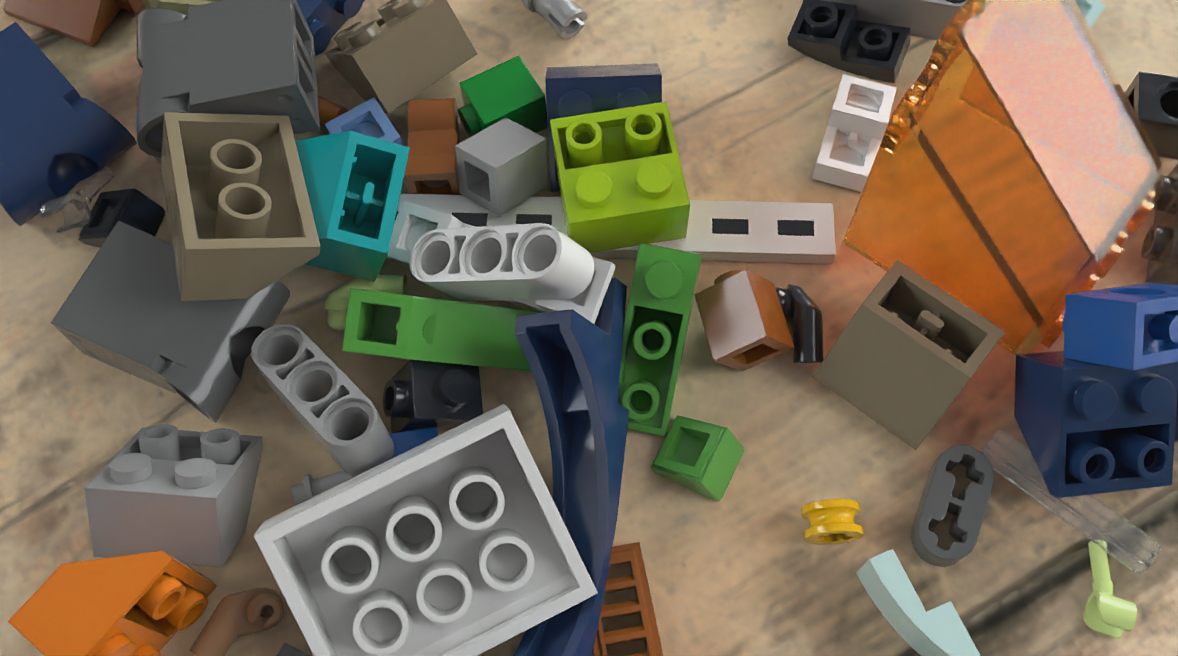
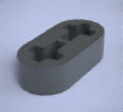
(967, 509)

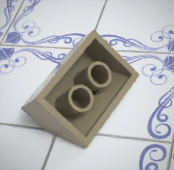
(234, 203)

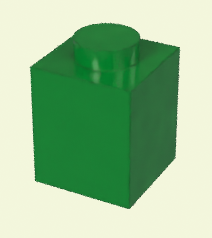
(501, 93)

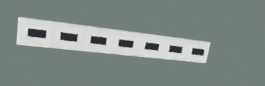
(715, 228)

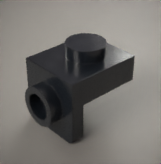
(432, 395)

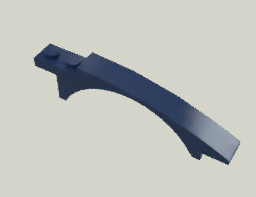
(587, 430)

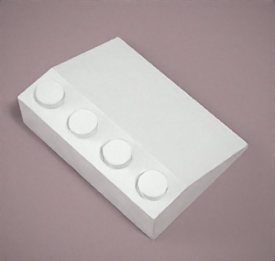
(429, 550)

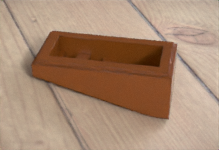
(642, 605)

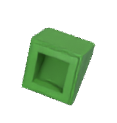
(699, 456)

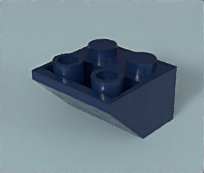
(597, 89)
(1096, 423)

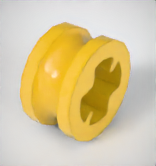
(832, 521)

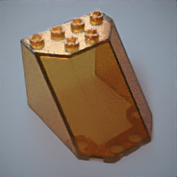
(1010, 168)

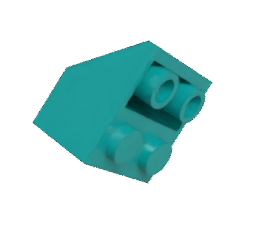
(353, 199)

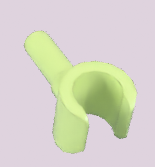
(1103, 610)

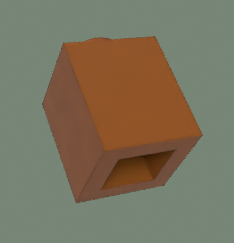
(743, 320)

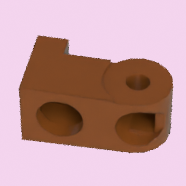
(432, 143)

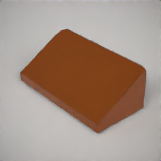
(74, 19)

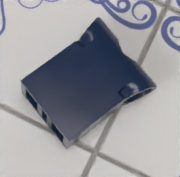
(47, 130)

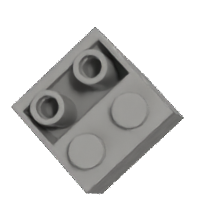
(175, 495)

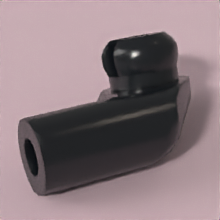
(806, 324)

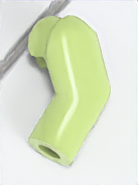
(337, 300)

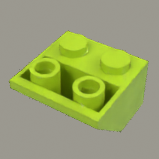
(620, 177)

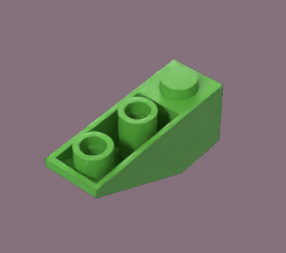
(433, 330)
(656, 334)

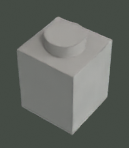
(502, 166)

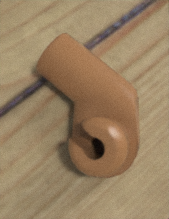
(238, 616)

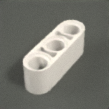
(502, 263)

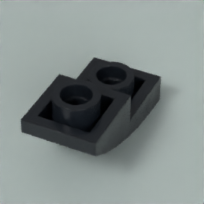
(836, 38)

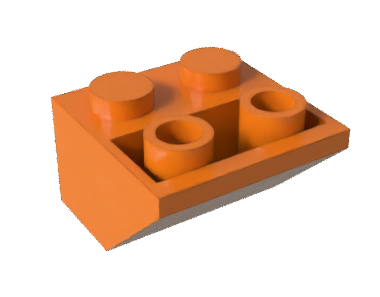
(113, 606)

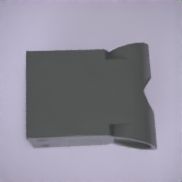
(225, 61)
(133, 319)

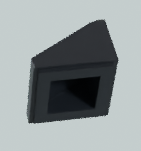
(124, 206)

